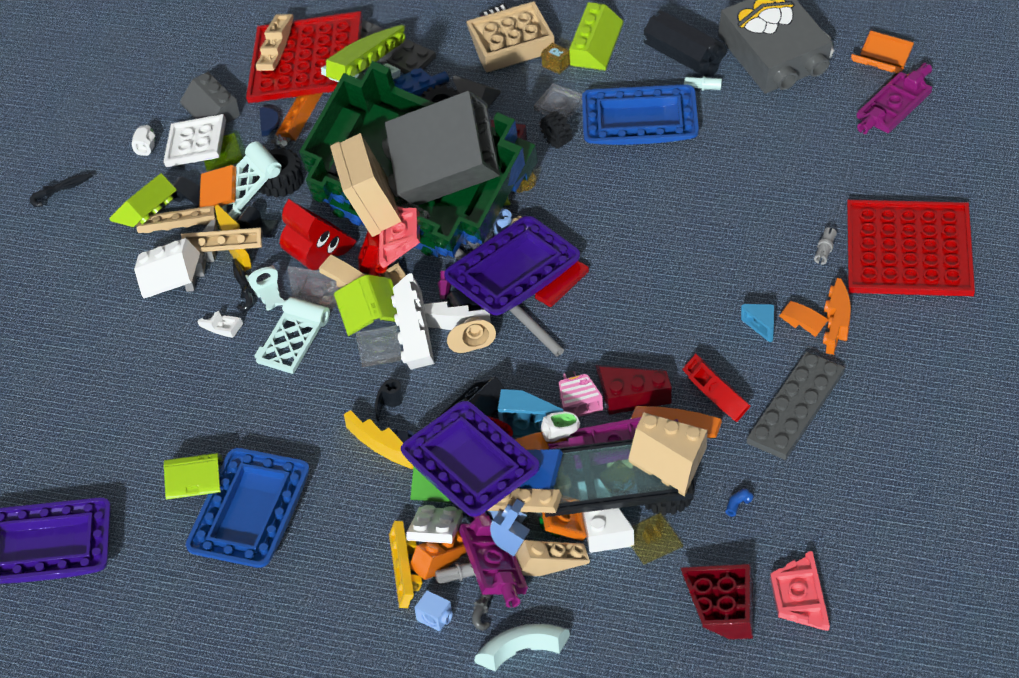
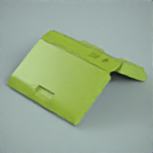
(365, 301)
(192, 476)

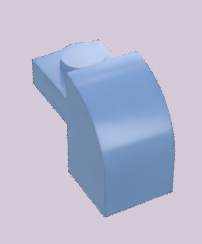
(508, 532)

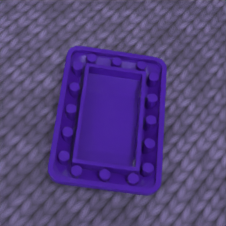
(512, 265)
(469, 458)
(54, 540)

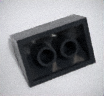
(482, 394)

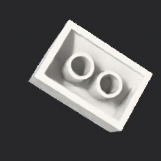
(166, 267)

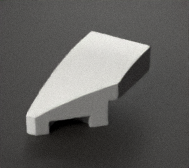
(222, 325)

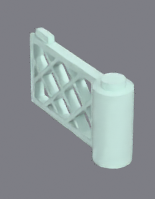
(260, 164)
(303, 315)

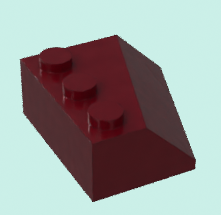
(633, 387)
(723, 598)

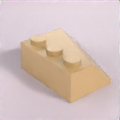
(668, 450)

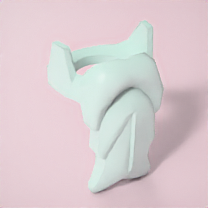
(268, 288)

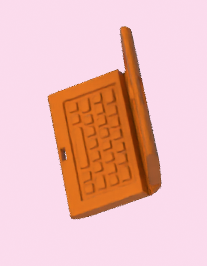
(884, 52)

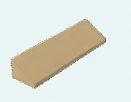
(225, 239)

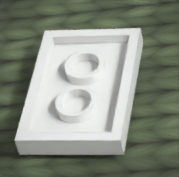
(435, 524)

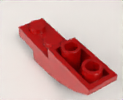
(716, 388)

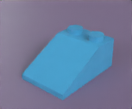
(523, 411)

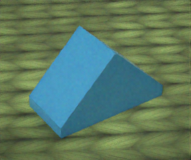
(759, 318)

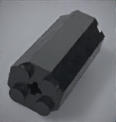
(684, 43)

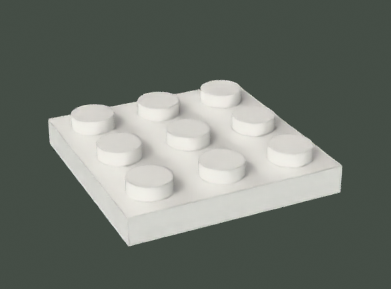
(194, 140)

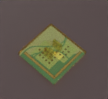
(654, 539)

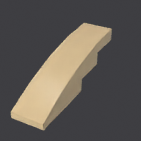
(275, 42)
(339, 271)

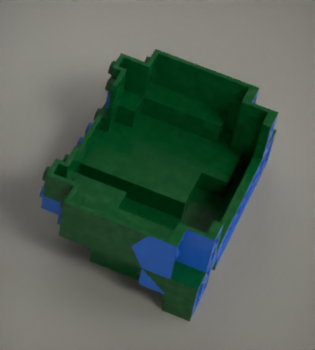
(363, 108)

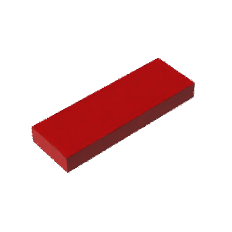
(560, 286)

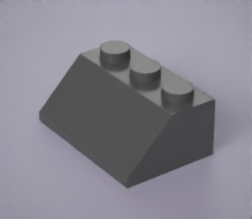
(209, 98)

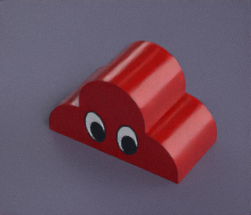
(311, 237)

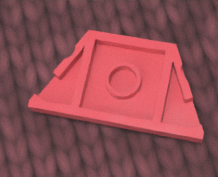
(400, 237)
(799, 593)

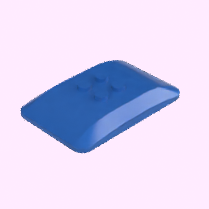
(639, 115)
(251, 510)

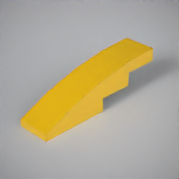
(227, 223)
(382, 442)

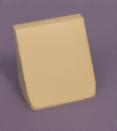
(395, 273)

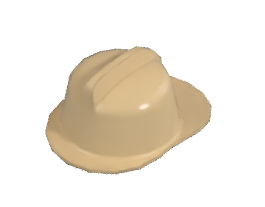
(471, 335)

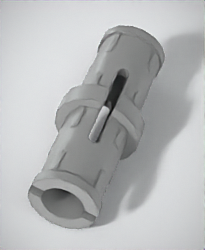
(825, 245)

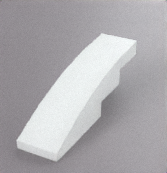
(446, 317)

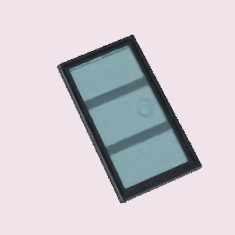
(603, 479)

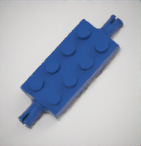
(419, 81)

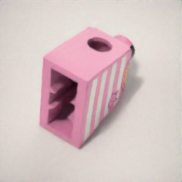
(579, 394)

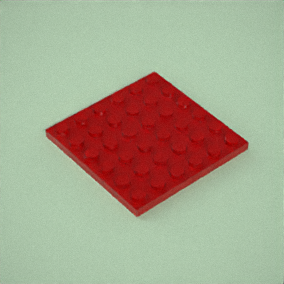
(305, 53)
(909, 248)

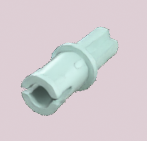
(704, 83)

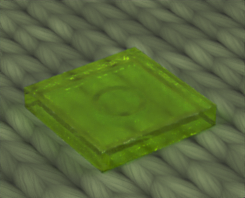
(229, 154)

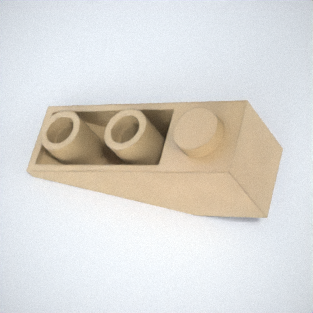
(546, 557)

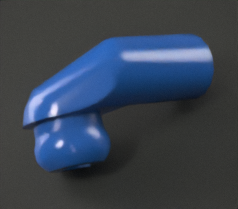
(734, 501)

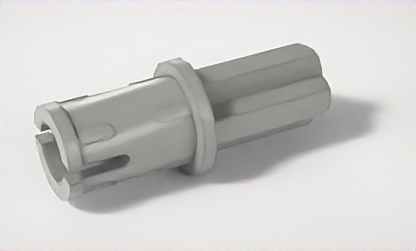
(457, 572)

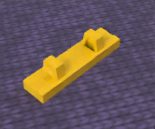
(405, 581)

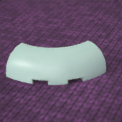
(521, 637)

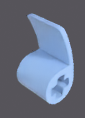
(502, 221)

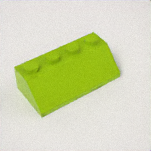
(595, 37)

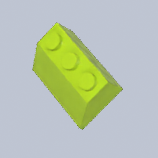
(144, 202)

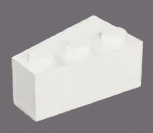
(607, 530)

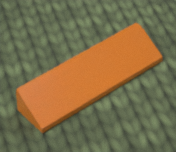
(298, 116)

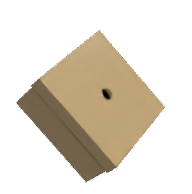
(365, 184)

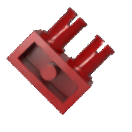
(369, 256)

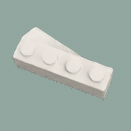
(412, 323)

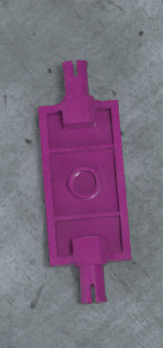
(895, 101)
(601, 433)
(493, 567)

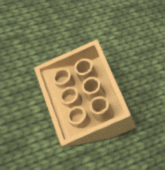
(510, 36)

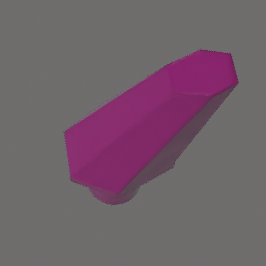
(443, 286)

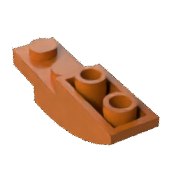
(838, 316)

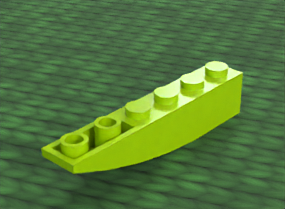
(361, 53)

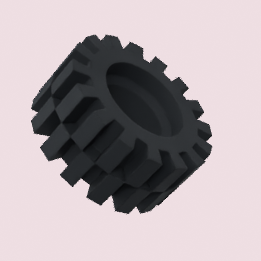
(555, 129)

